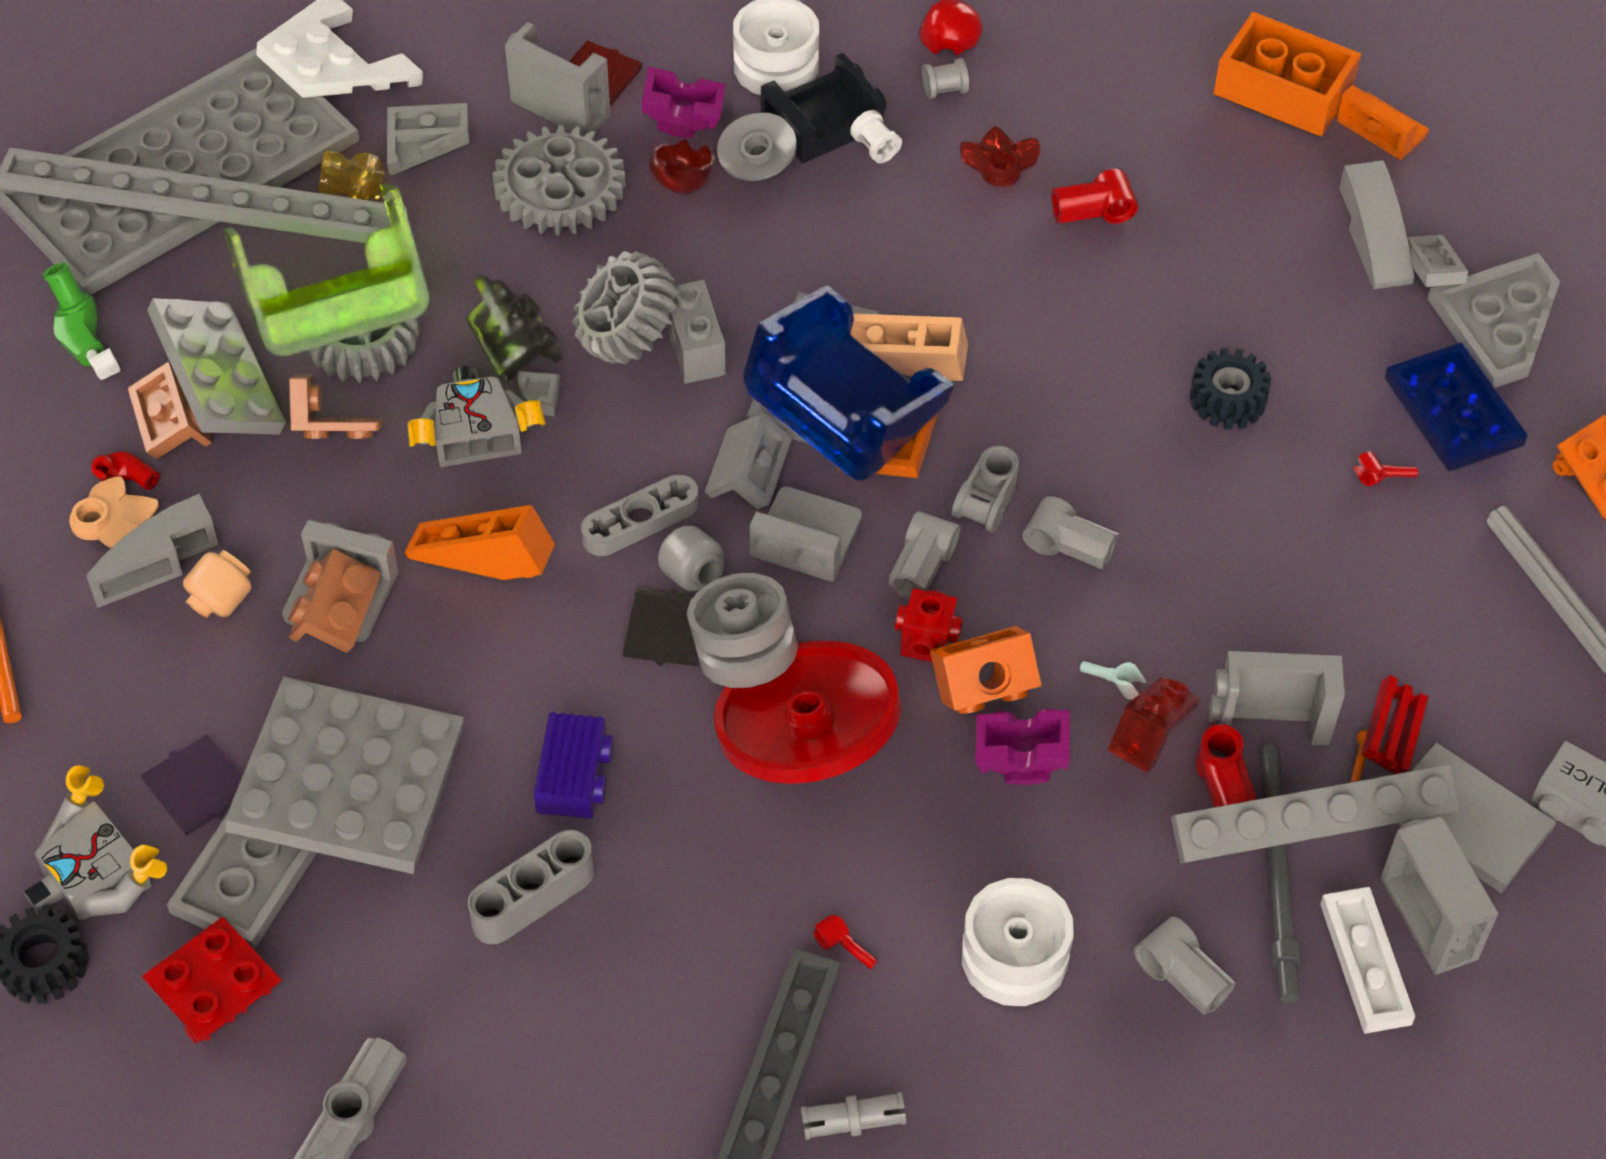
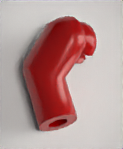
(126, 466)

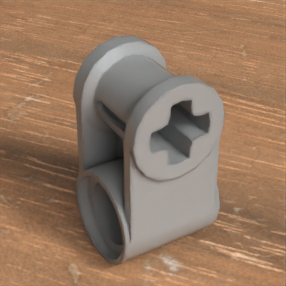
(985, 493)

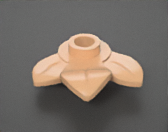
(111, 511)

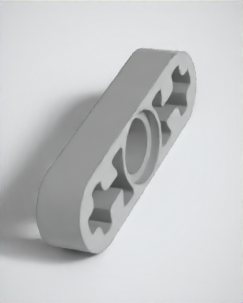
(649, 498)

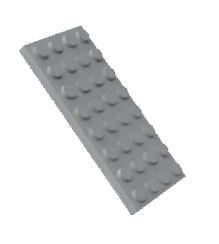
(225, 126)

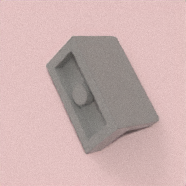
(750, 460)

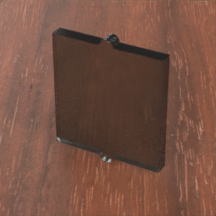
(660, 628)

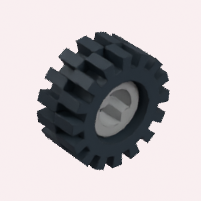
(1228, 404)

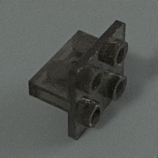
(510, 329)

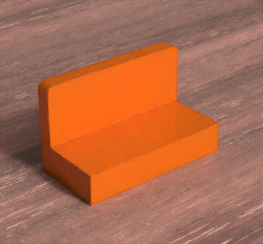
(1380, 122)

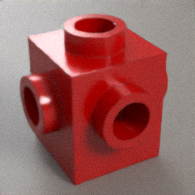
(927, 623)

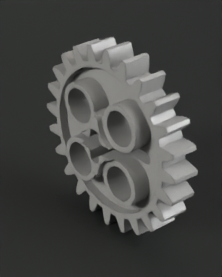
(559, 180)

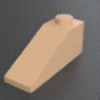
(915, 342)

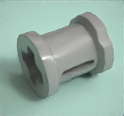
(945, 78)

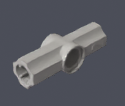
(362, 1088)

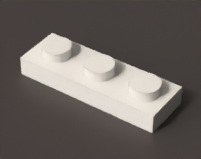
(1367, 960)

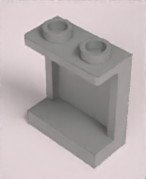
(555, 86)
(1280, 689)

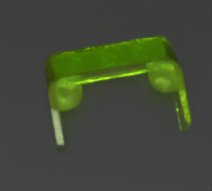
(342, 306)

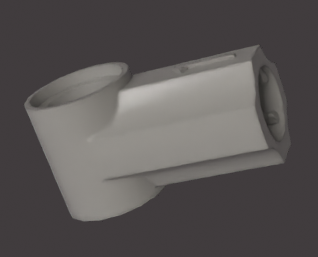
(1058, 528)
(926, 546)
(1175, 955)

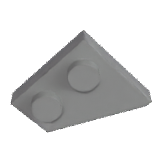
(424, 133)

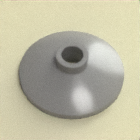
(754, 135)

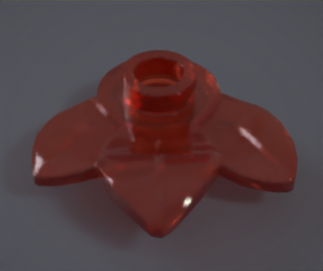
(999, 157)

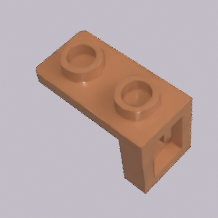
(307, 398)

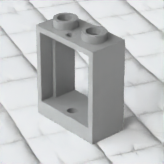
(1438, 894)

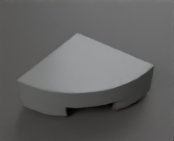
(540, 387)

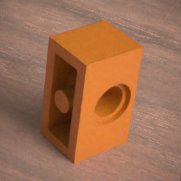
(959, 667)

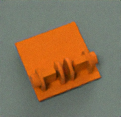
(1585, 458)

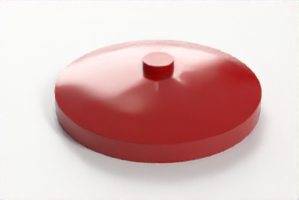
(814, 718)

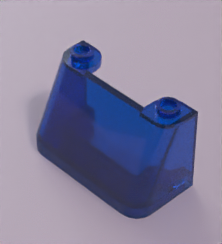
(836, 388)

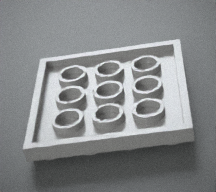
(346, 775)

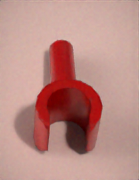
(1373, 472)
(834, 931)

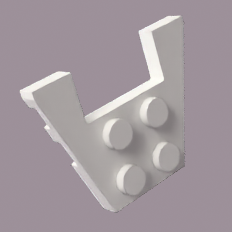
(320, 63)

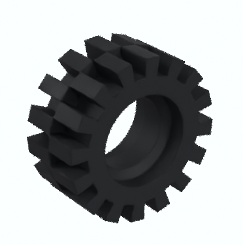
(49, 977)

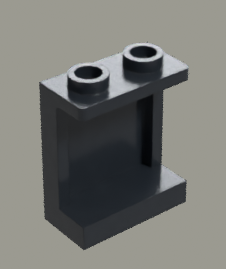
(824, 108)

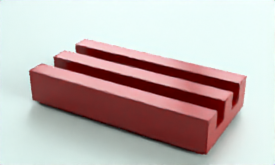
(1410, 728)

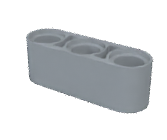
(521, 906)

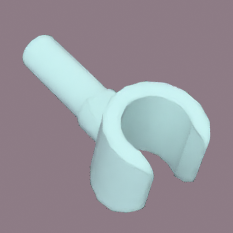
(1121, 676)

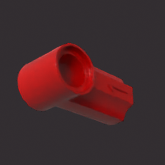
(1106, 196)
(1225, 777)

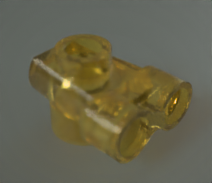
(355, 177)

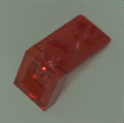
(1149, 721)

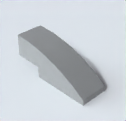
(1377, 224)
(153, 551)

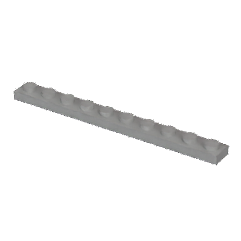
(192, 195)

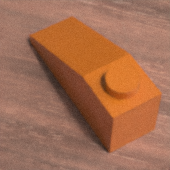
(489, 544)

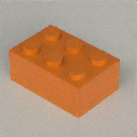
(1286, 73)

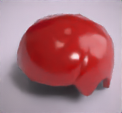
(951, 26)

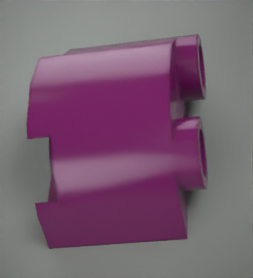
(681, 106)
(1023, 748)

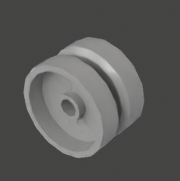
(742, 630)

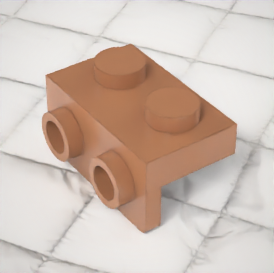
(334, 601)

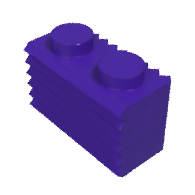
(571, 765)

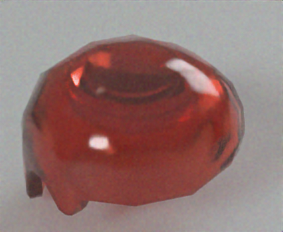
(681, 167)

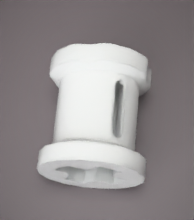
(876, 136)

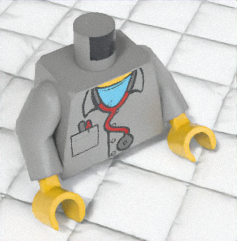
(474, 420)
(89, 859)

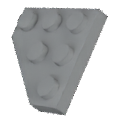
(1500, 315)

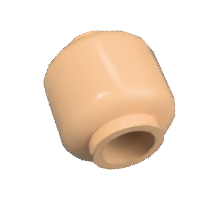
(217, 584)

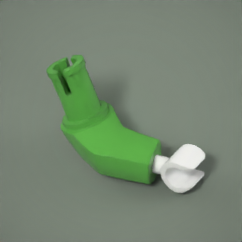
(77, 322)

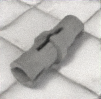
(853, 1115)

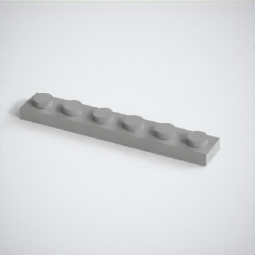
(1314, 813)

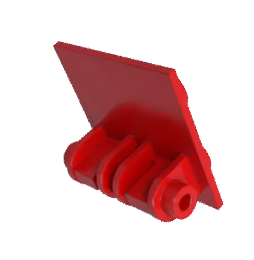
(211, 980)

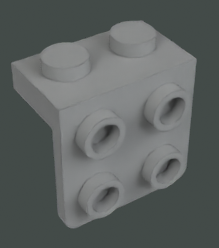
(805, 533)
(366, 548)

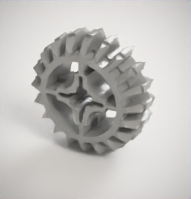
(624, 307)
(368, 352)

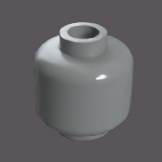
(691, 558)

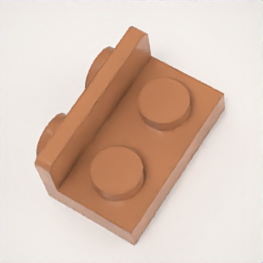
(164, 412)

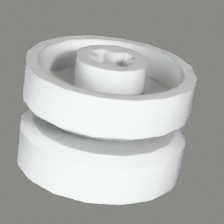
(775, 43)
(1017, 941)

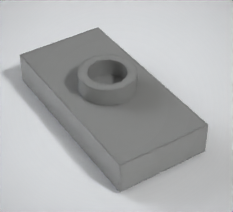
(1436, 261)

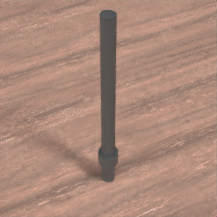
(1285, 950)

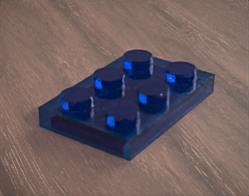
(1455, 406)

